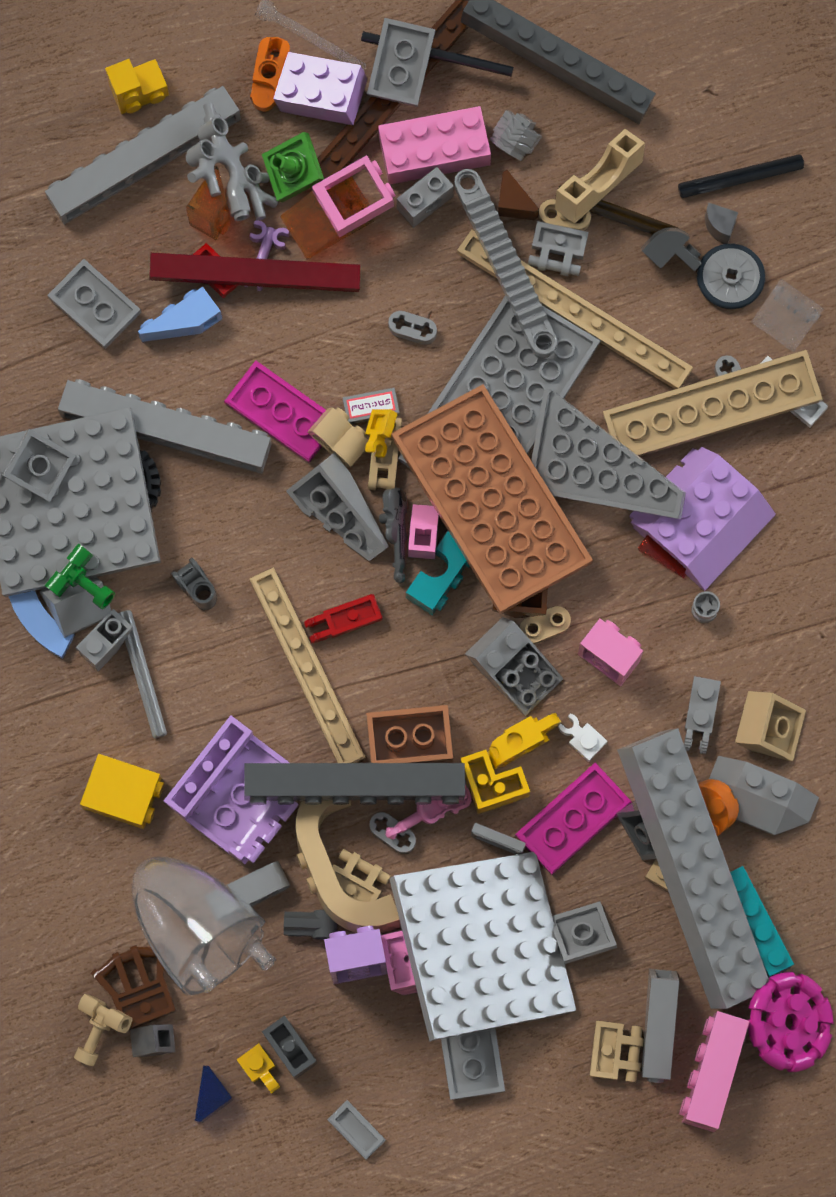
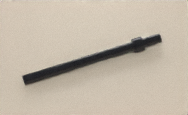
(454, 58)

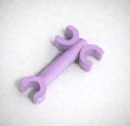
(267, 237)

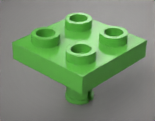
(293, 167)

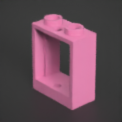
(344, 226)
(398, 964)

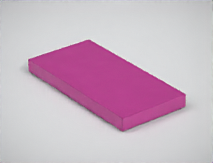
(277, 409)
(573, 818)

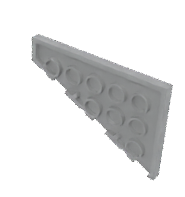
(592, 466)

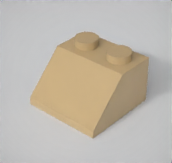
(770, 725)

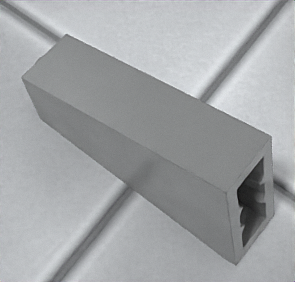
(660, 1024)

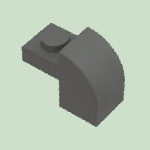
(666, 243)

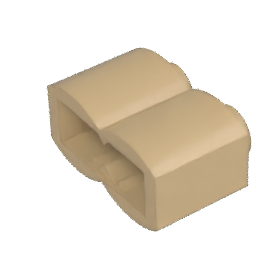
(339, 436)

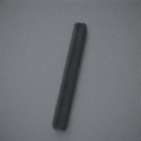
(740, 176)

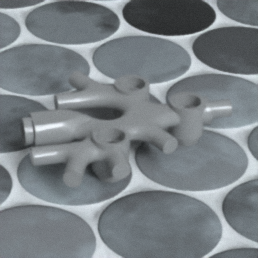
(216, 149)

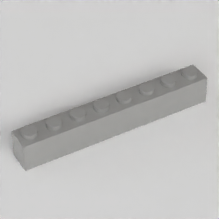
(137, 157)
(171, 427)

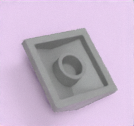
(39, 465)
(583, 932)

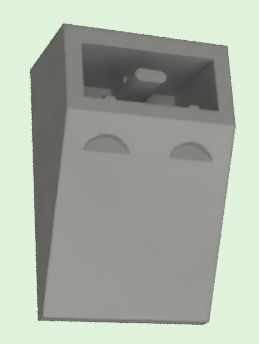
(514, 665)

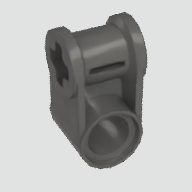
(193, 581)

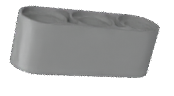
(261, 884)

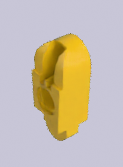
(521, 739)

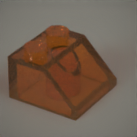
(209, 213)

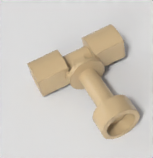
(102, 1020)

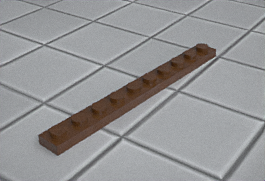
(377, 110)

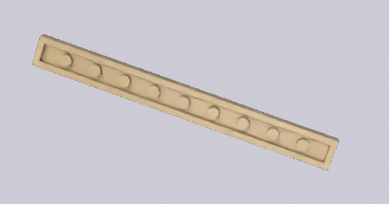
(592, 320)

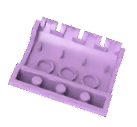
(717, 518)
(213, 794)

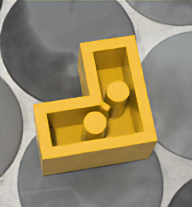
(136, 85)
(493, 790)

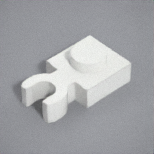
(585, 740)

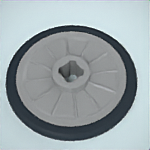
(732, 260)

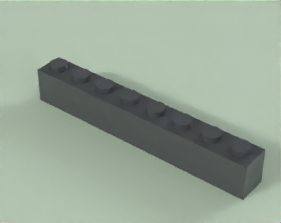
(558, 58)
(354, 782)

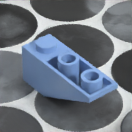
(186, 318)

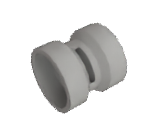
(706, 601)

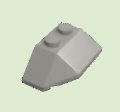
(764, 797)

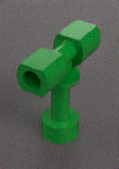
(74, 575)

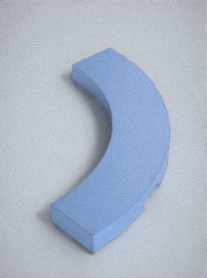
(40, 623)

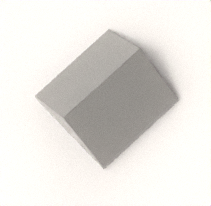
(74, 608)

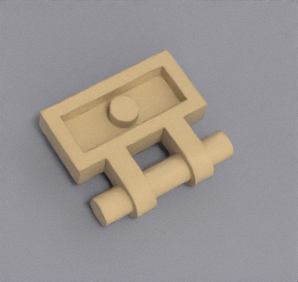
(355, 887)
(607, 1050)

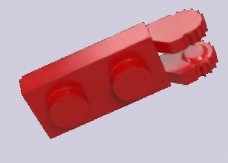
(345, 618)

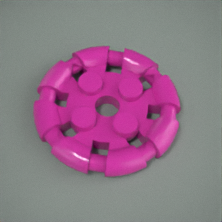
(804, 1020)

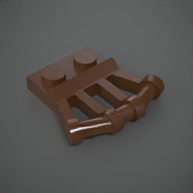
(141, 1003)

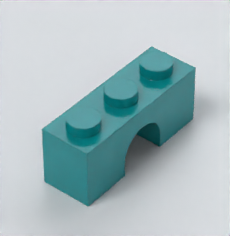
(430, 591)

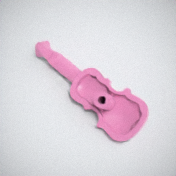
(428, 814)

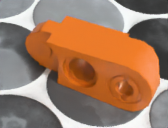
(264, 88)

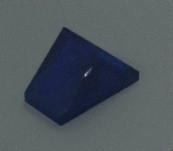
(211, 1096)

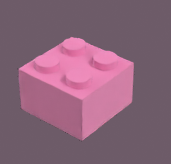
(610, 651)

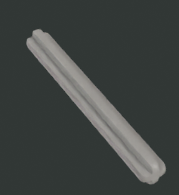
(144, 679)

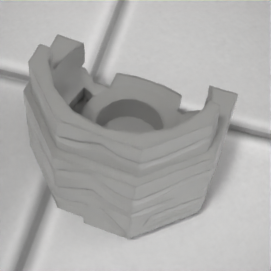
(515, 134)

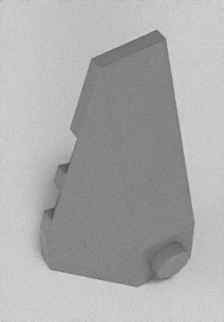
(337, 502)

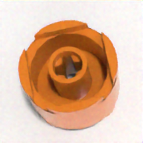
(720, 804)

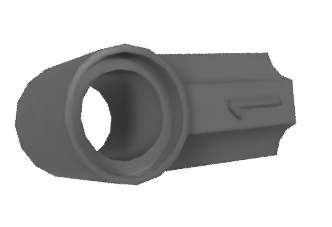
(309, 924)

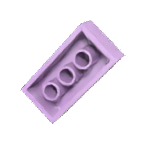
(355, 955)

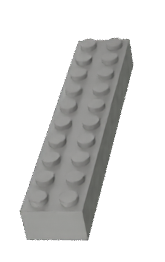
(694, 868)

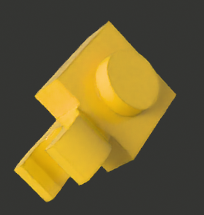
(379, 427)
(257, 1066)

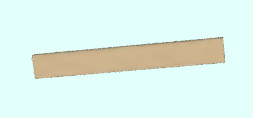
(307, 667)

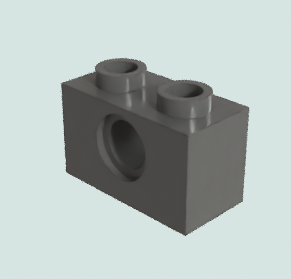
(289, 1047)

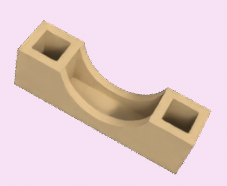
(583, 193)

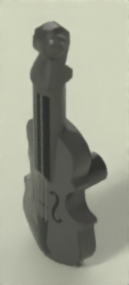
(394, 519)

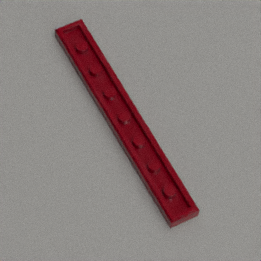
(254, 272)

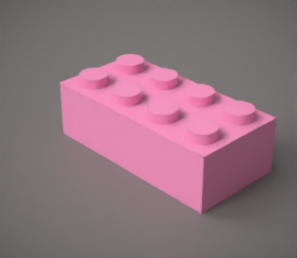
(441, 140)
(715, 1071)

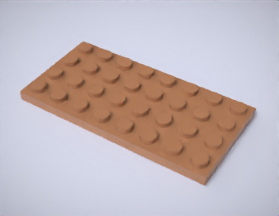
(491, 499)

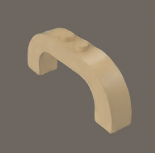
(322, 879)

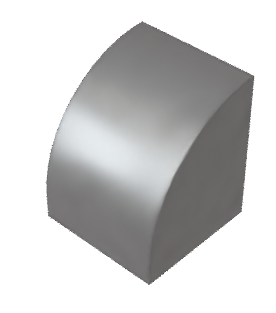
(720, 222)
(152, 1040)

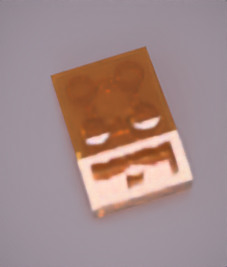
(311, 225)

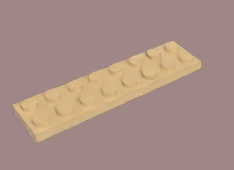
(715, 405)

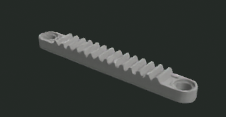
(505, 263)

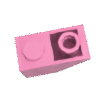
(423, 532)

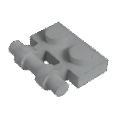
(560, 241)

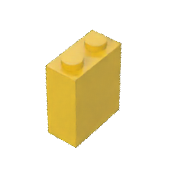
(122, 791)

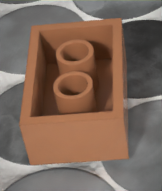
(410, 735)

